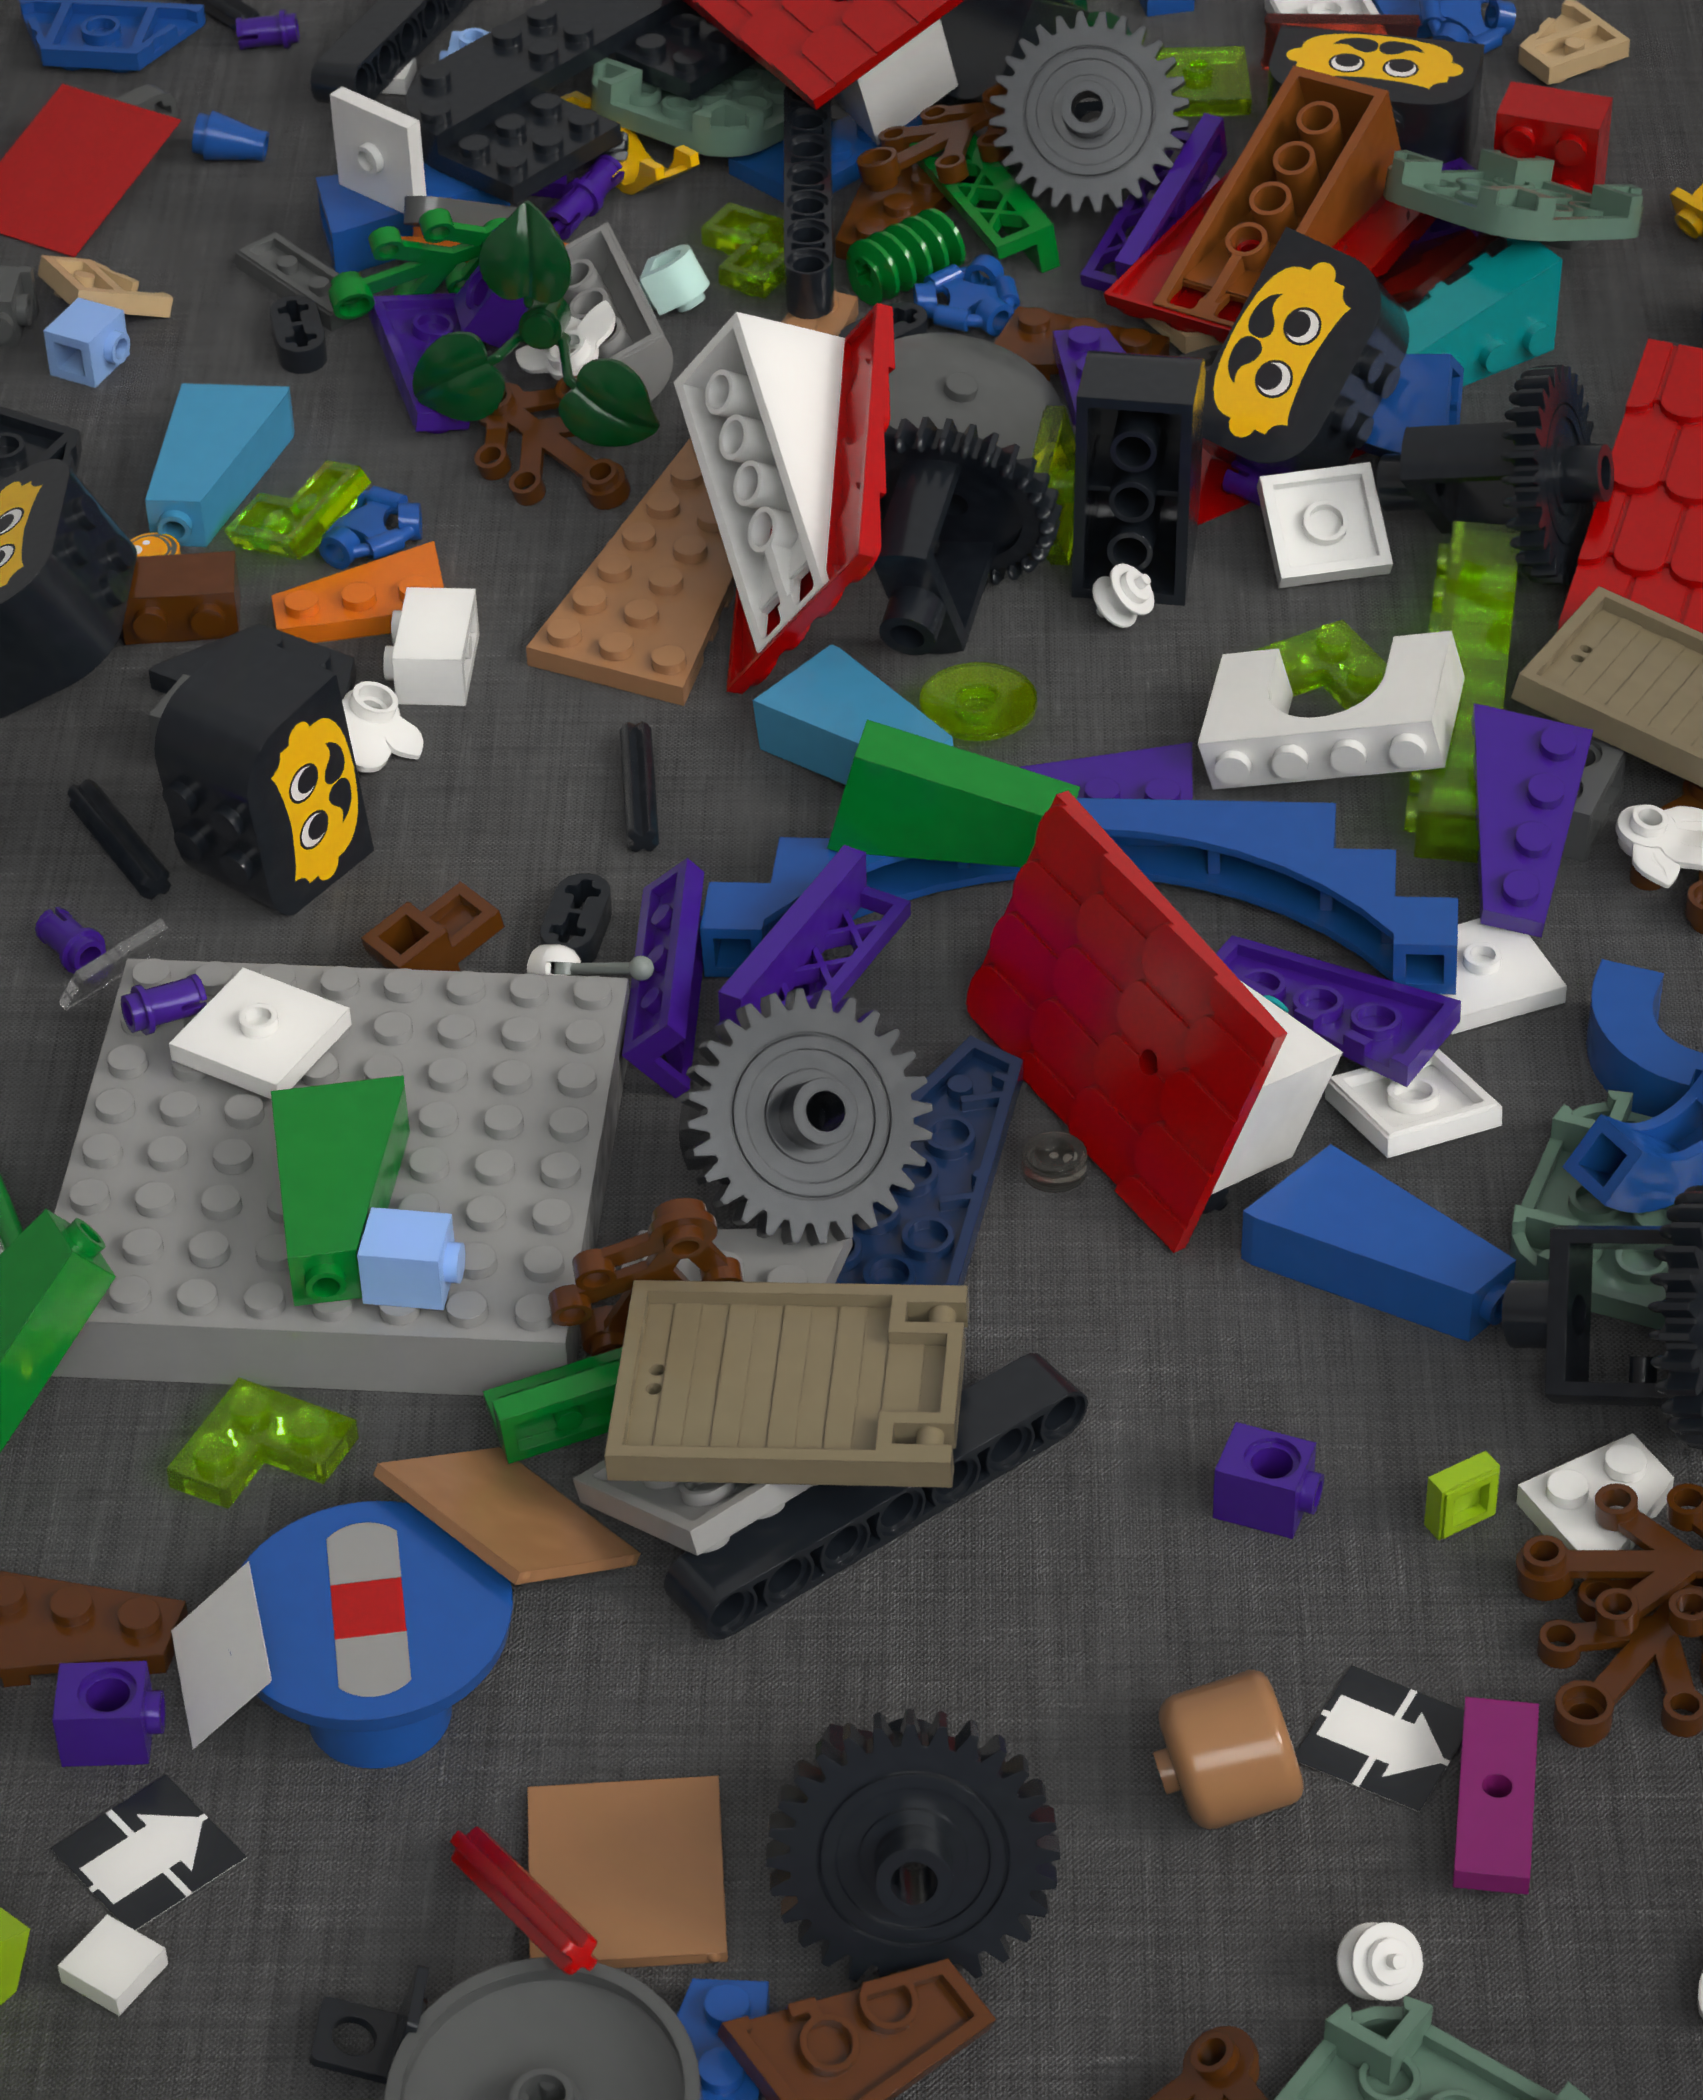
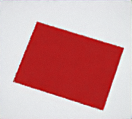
(75, 167)

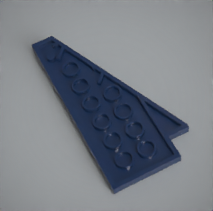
(940, 1219)

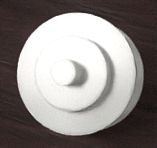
(1123, 595)
(1379, 1961)

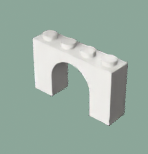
(1394, 730)

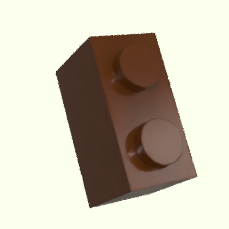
(183, 598)

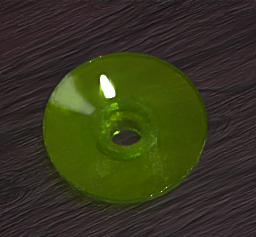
(979, 701)

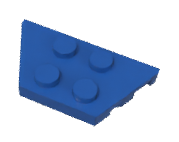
(107, 32)

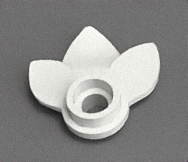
(585, 339)
(377, 727)
(1662, 840)

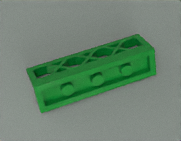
(1005, 207)
(554, 1406)

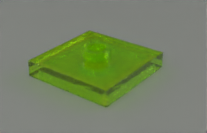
(1213, 78)
(1056, 456)

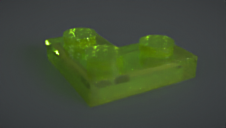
(754, 248)
(296, 524)
(1333, 659)
(257, 1428)

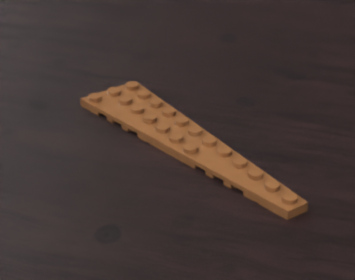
(657, 584)

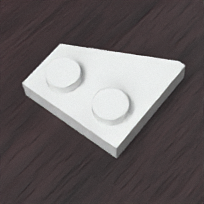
(1564, 1497)

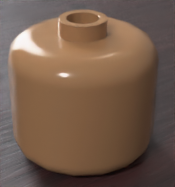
(1228, 1751)

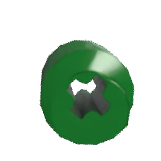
(903, 255)

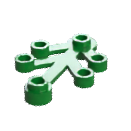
(430, 263)

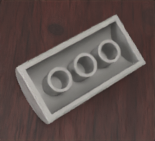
(605, 274)

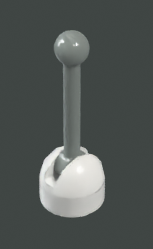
(569, 964)

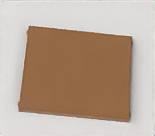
(507, 1515)
(635, 1866)

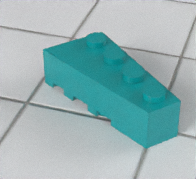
(1493, 313)

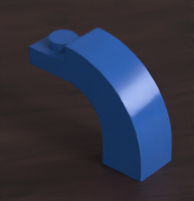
(1629, 1046)
(1643, 1162)

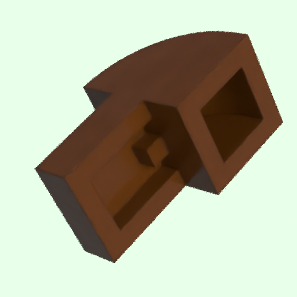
(437, 935)

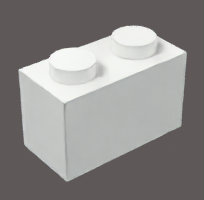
(433, 646)

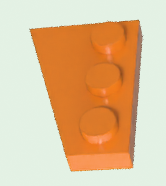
(357, 599)

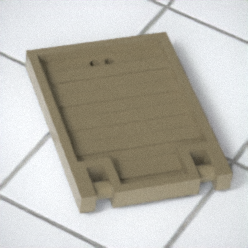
(1626, 679)
(789, 1384)

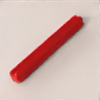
(524, 1901)

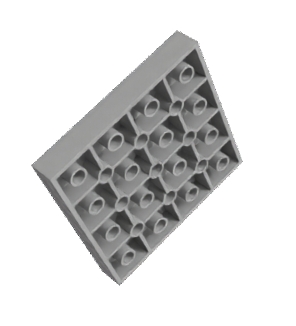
(508, 1133)

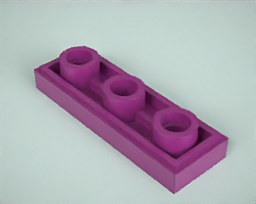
(1496, 1796)

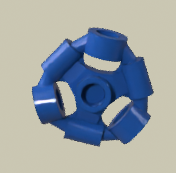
(1465, 23)
(972, 302)
(364, 530)

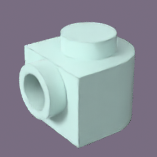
(674, 280)

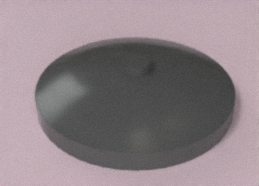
(971, 384)
(547, 2037)

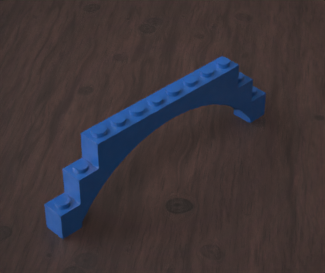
(1245, 850)

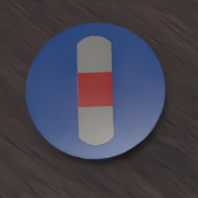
(375, 1628)

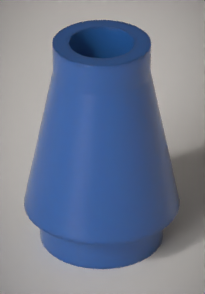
(228, 139)

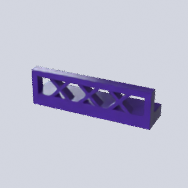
(1178, 192)
(813, 924)
(666, 1005)

